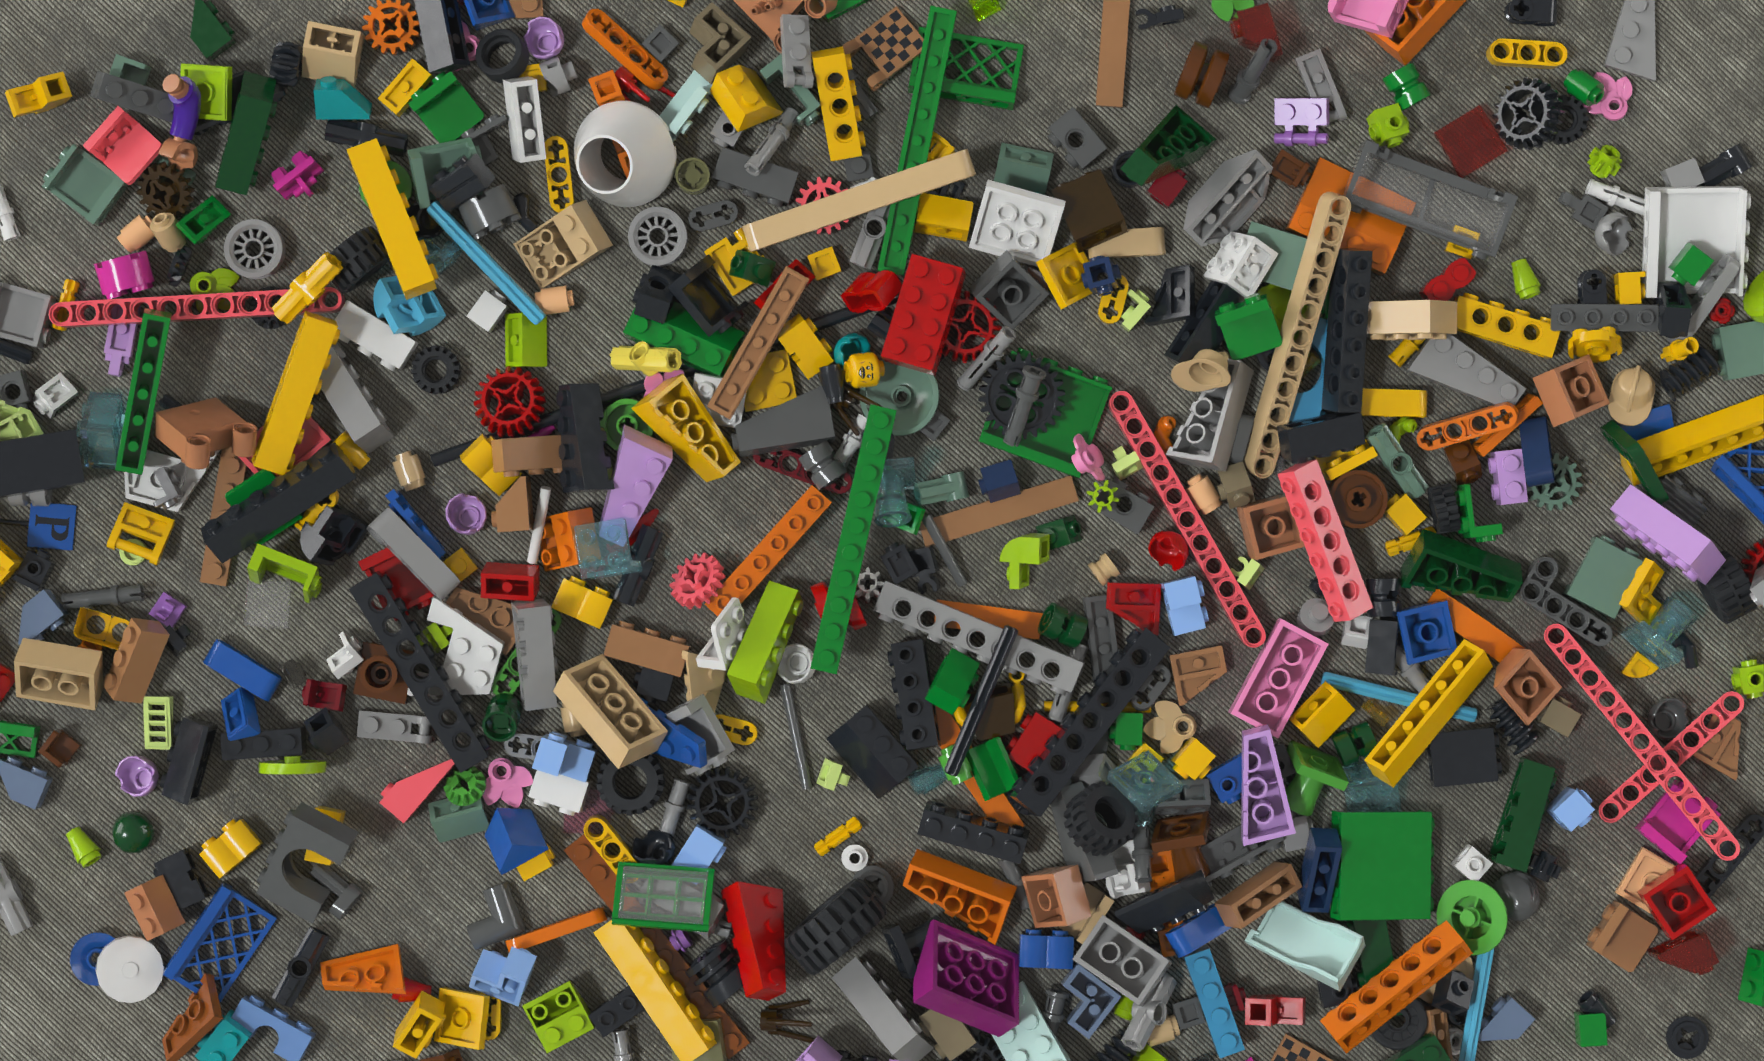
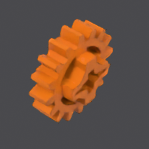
(384, 34)

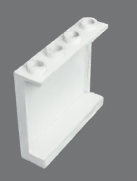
(1704, 216)

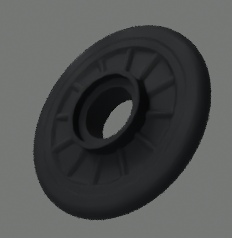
(1409, 1033)

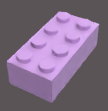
(1667, 535)

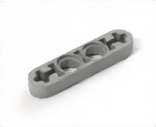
(1710, 292)

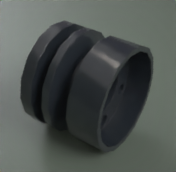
(718, 971)

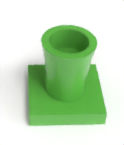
(1313, 771)

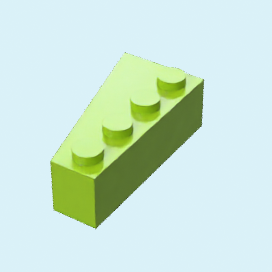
(765, 642)

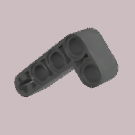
(1565, 608)

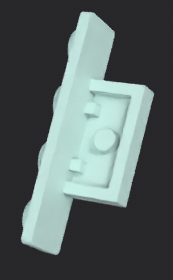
(687, 101)

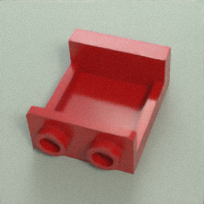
(404, 581)

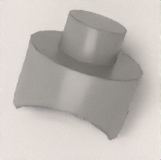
(558, 75)
(1315, 617)

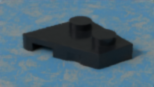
(1175, 297)

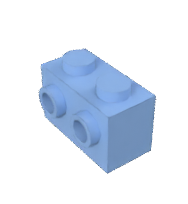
(1571, 808)

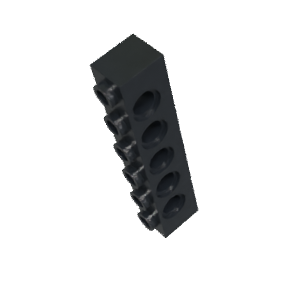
(1347, 331)

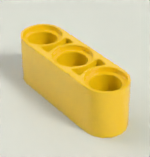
(1538, 48)
(1394, 403)
(608, 836)

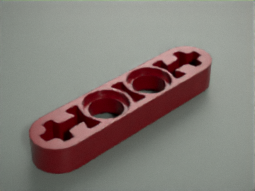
(799, 473)

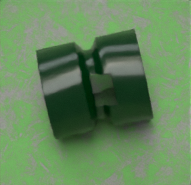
(1065, 627)
(502, 717)
(1346, 746)

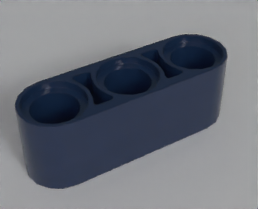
(1537, 451)

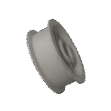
(239, 231)
(634, 238)

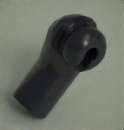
(522, 202)
(1688, 649)

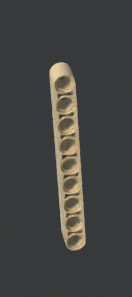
(859, 200)

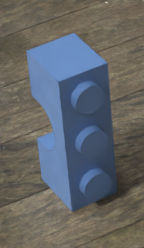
(293, 1036)

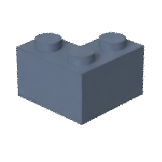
(1095, 1002)

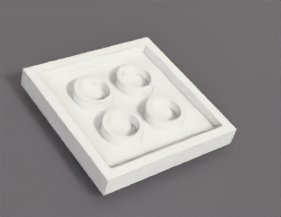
(1016, 222)

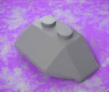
(1227, 198)

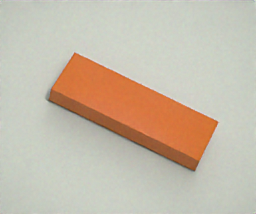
(1525, 407)

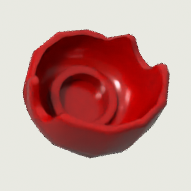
(1169, 548)

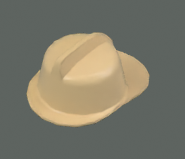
(1203, 372)
(1631, 396)

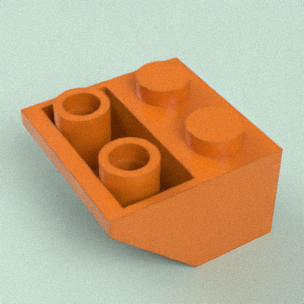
(558, 539)

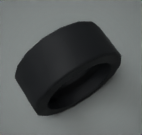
(490, 44)

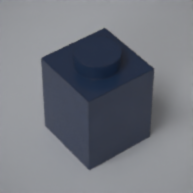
(999, 481)

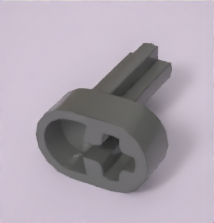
(866, 107)
(347, 893)

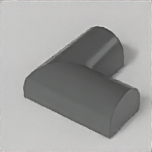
(503, 923)

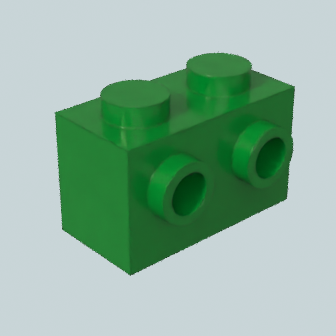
(952, 681)

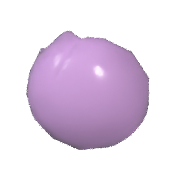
(544, 38)
(466, 514)
(137, 775)

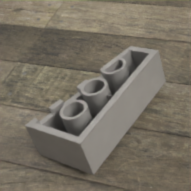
(1464, 371)
(353, 403)
(1213, 422)
(535, 653)
(882, 1012)

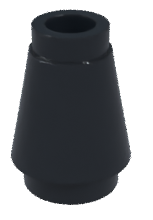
(832, 382)
(1593, 1002)

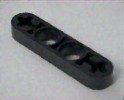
(1725, 850)

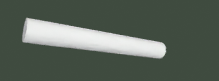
(539, 524)

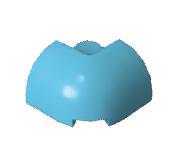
(404, 315)

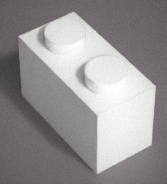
(559, 791)

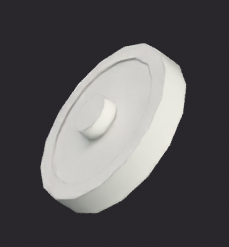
(129, 969)

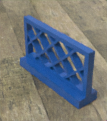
(1738, 482)
(204, 926)

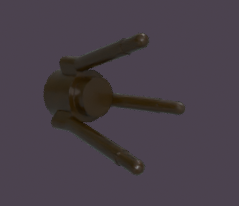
(849, 398)
(773, 1021)

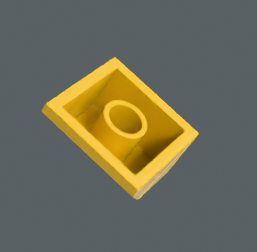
(744, 97)

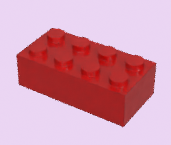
(923, 314)

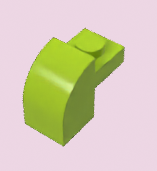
(1020, 553)

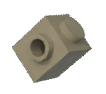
(1235, 486)
(1559, 716)

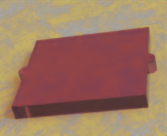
(592, 806)

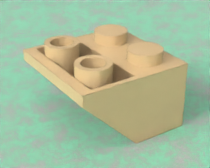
(331, 52)

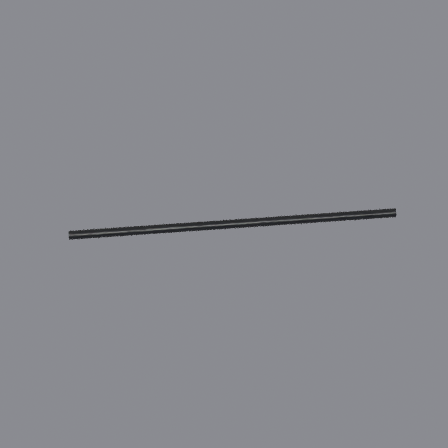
(632, 389)

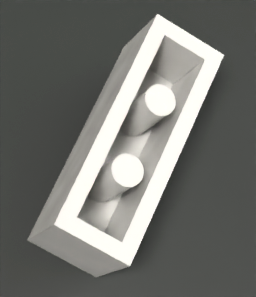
(524, 119)
(374, 336)

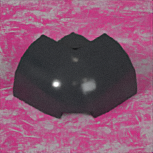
(332, 535)

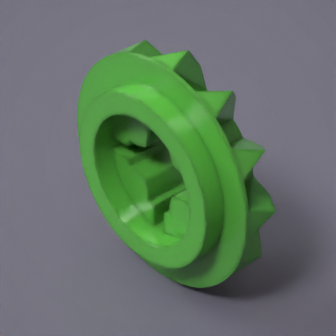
(459, 795)

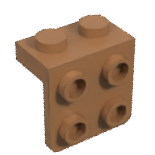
(1622, 936)

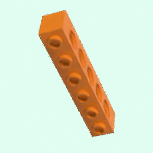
(771, 549)
(1408, 986)

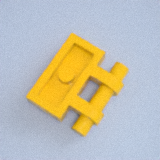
(722, 254)

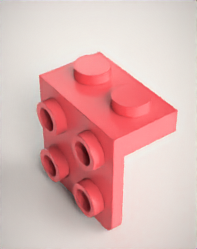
(123, 145)

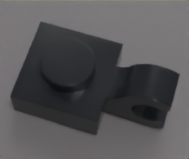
(1166, 16)

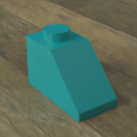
(339, 100)

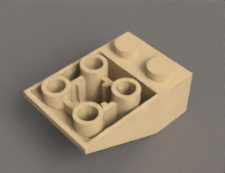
(563, 244)

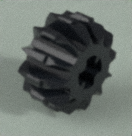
(286, 64)

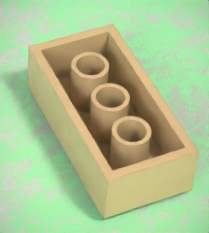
(610, 711)

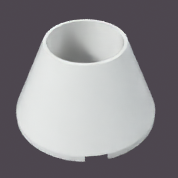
(644, 139)

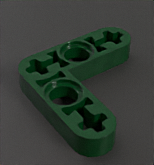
(1633, 452)

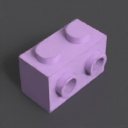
(1508, 477)

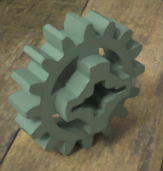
(1567, 489)

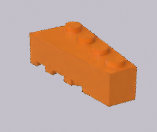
(961, 892)

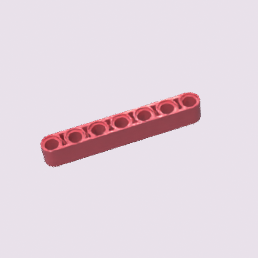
(1678, 746)

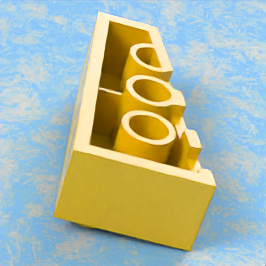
(686, 425)

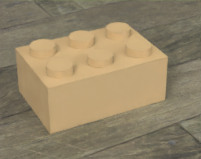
(1411, 320)
(59, 674)

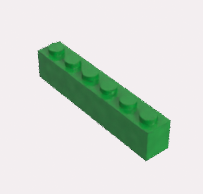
(143, 391)

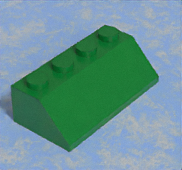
(680, 331)

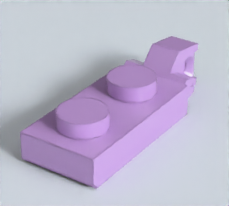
(119, 343)

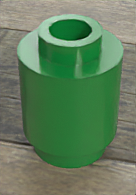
(1584, 87)

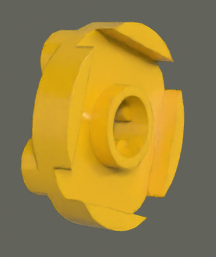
(1596, 343)

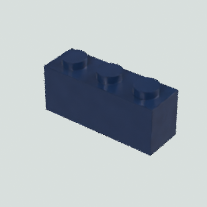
(1319, 869)

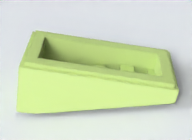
(167, 701)

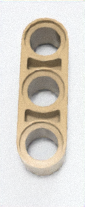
(1134, 243)

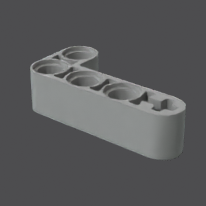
(413, 553)

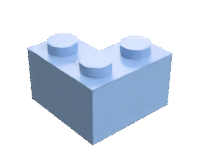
(1183, 606)
(564, 757)
(701, 849)
(503, 976)

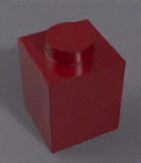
(1167, 188)

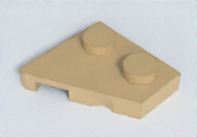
(702, 680)

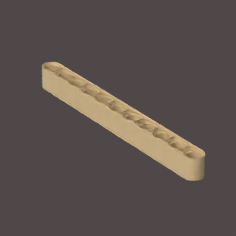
(1292, 322)

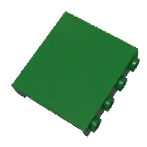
(1080, 414)
(1383, 865)

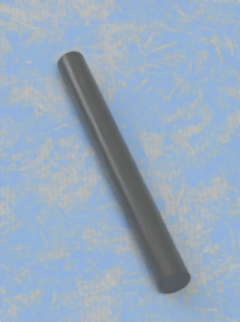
(796, 737)

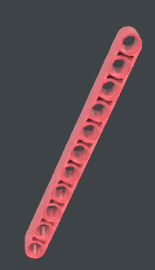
(183, 303)
(1198, 526)
(1636, 728)

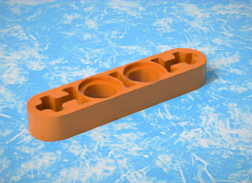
(622, 51)
(1465, 421)
(557, 929)

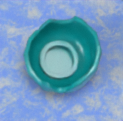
(848, 345)

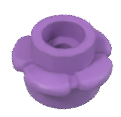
(680, 940)

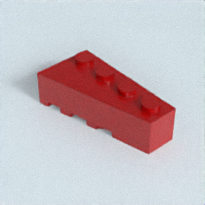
(759, 937)

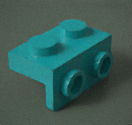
(224, 1041)

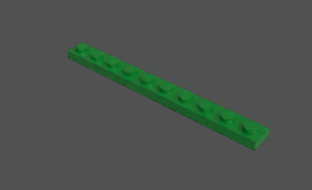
(918, 134)
(853, 539)

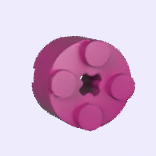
(124, 273)

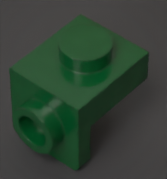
(752, 268)
(1061, 531)

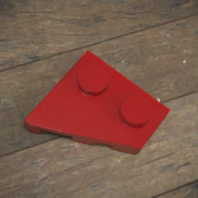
(1136, 603)

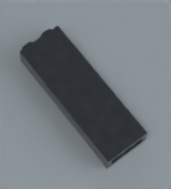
(40, 463)

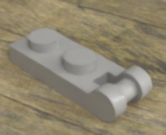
(796, 50)
(1320, 83)
(393, 726)

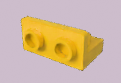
(1343, 462)

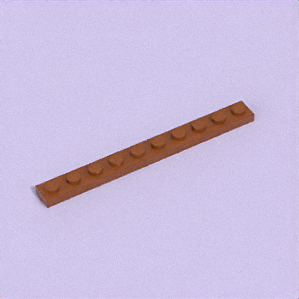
(604, 882)

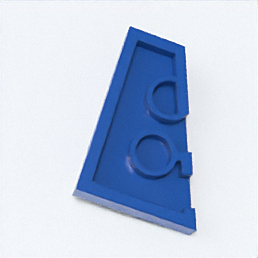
(401, 507)
(680, 742)

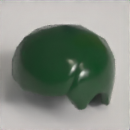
(132, 832)

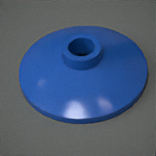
(81, 955)

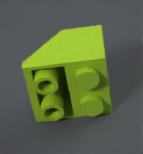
(559, 1016)

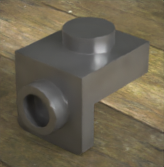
(169, 481)

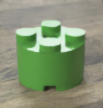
(616, 415)

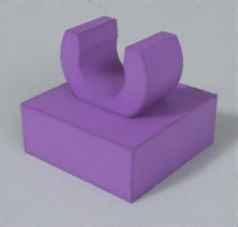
(167, 609)

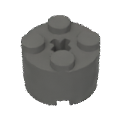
(489, 212)

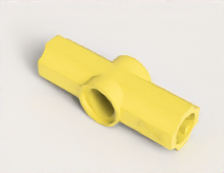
(645, 358)

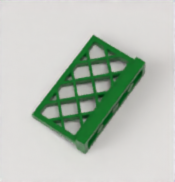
(978, 93)

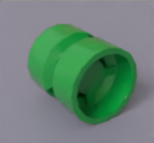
(1406, 86)

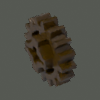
(165, 190)

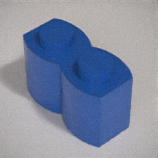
(1046, 951)

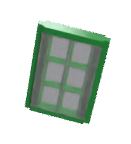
(663, 897)

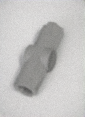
(867, 244)
(11, 904)
(1149, 1015)

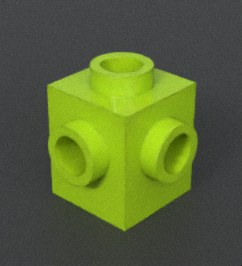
(1388, 126)
(1742, 678)

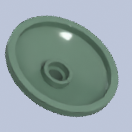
(921, 399)

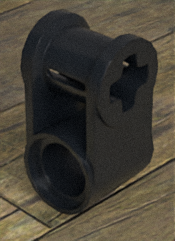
(1535, 12)
(1592, 293)

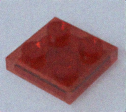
(1470, 141)

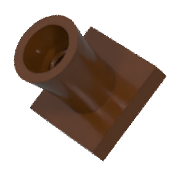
(369, 684)
(1183, 837)

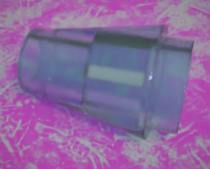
(927, 779)

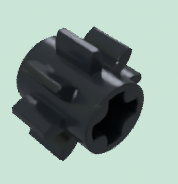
(1544, 866)

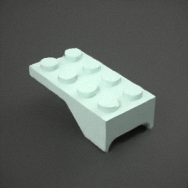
(1308, 944)
(1032, 1037)

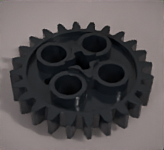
(1003, 415)

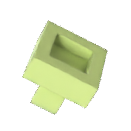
(1125, 464)
(1249, 574)
(831, 775)

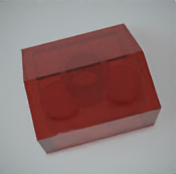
(1253, 26)
(1688, 951)

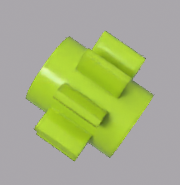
(1604, 161)
(1110, 498)

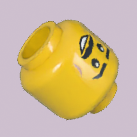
(863, 370)

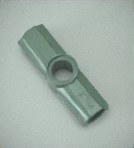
(1388, 449)

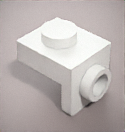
(347, 657)

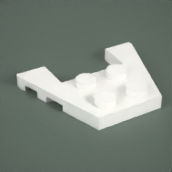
(147, 488)
(471, 655)

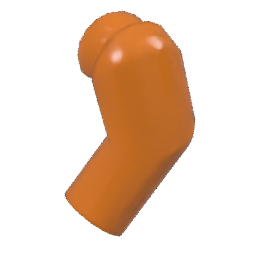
(1163, 431)

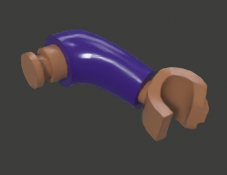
(187, 106)

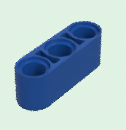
(242, 670)
(1196, 931)

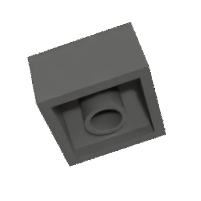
(1010, 289)

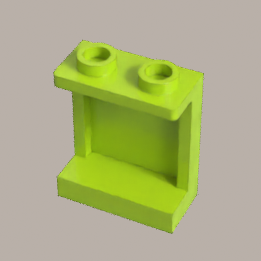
(285, 566)

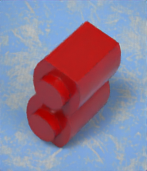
(1452, 277)
(871, 291)

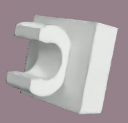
(1125, 878)

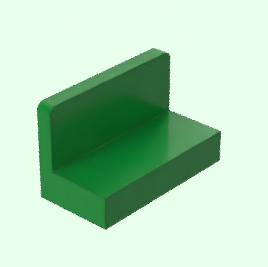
(992, 768)

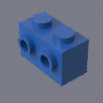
(1227, 779)

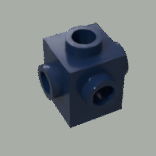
(1096, 267)

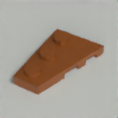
(199, 1018)

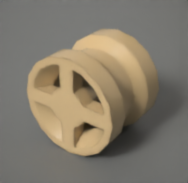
(1103, 569)

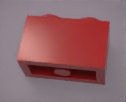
(510, 581)
(1032, 739)

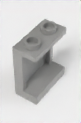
(25, 315)
(701, 720)

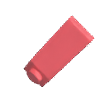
(412, 791)

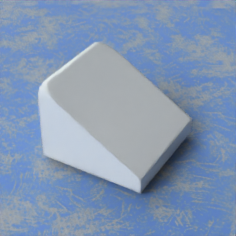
(1356, 632)

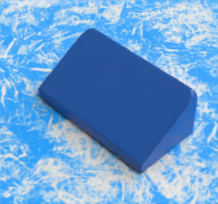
(1659, 420)
(240, 715)

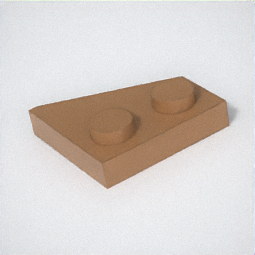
(1196, 670)
(1723, 749)

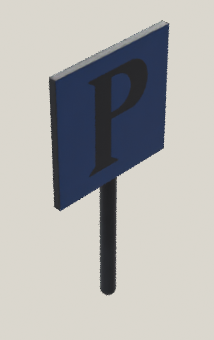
(49, 526)

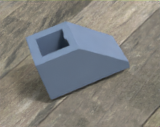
(41, 615)
(24, 784)
(1505, 1021)

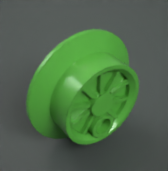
(1475, 914)

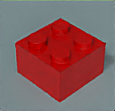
(1677, 901)

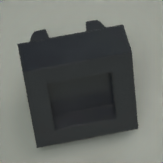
(175, 640)

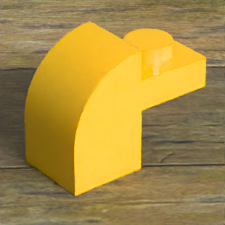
(39, 96)

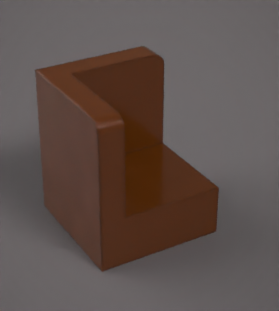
(59, 748)

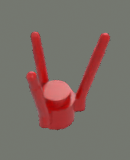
(628, 83)

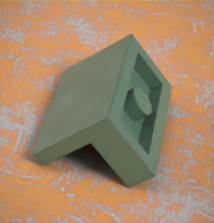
(1023, 168)
(457, 821)

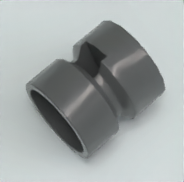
(822, 465)

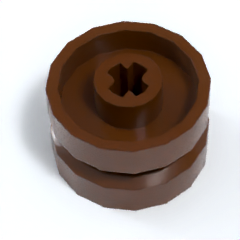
(1202, 74)
(1372, 498)

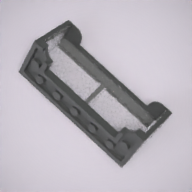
(1429, 200)

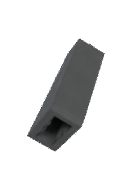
(788, 426)
(1090, 866)

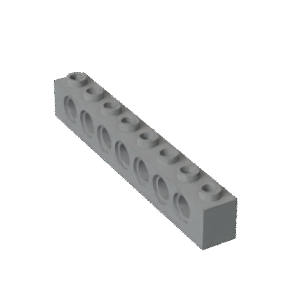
(893, 594)

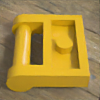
(144, 525)

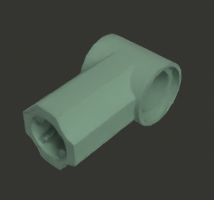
(948, 488)

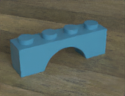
(1310, 402)
(1213, 1002)

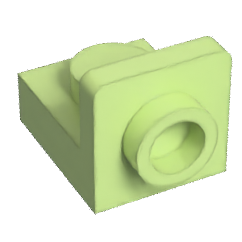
(1133, 315)

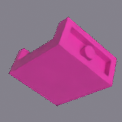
(1669, 827)

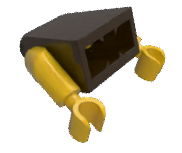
(1002, 711)

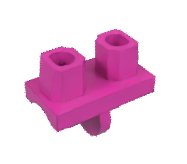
(299, 179)

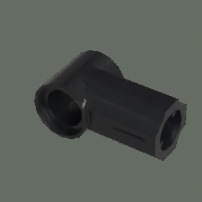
(1728, 164)

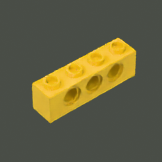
(839, 145)
(1542, 345)

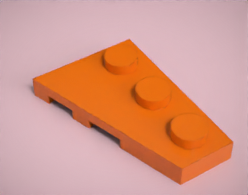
(367, 971)

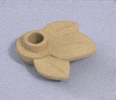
(1165, 726)

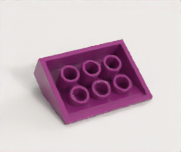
(968, 979)

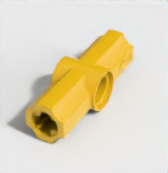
(307, 288)

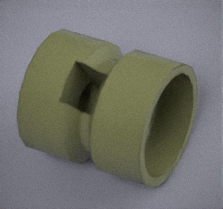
(693, 176)

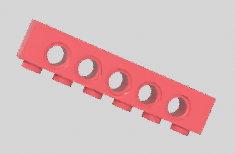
(1325, 541)

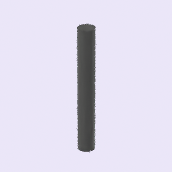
(944, 550)

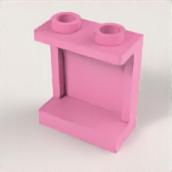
(1368, 15)

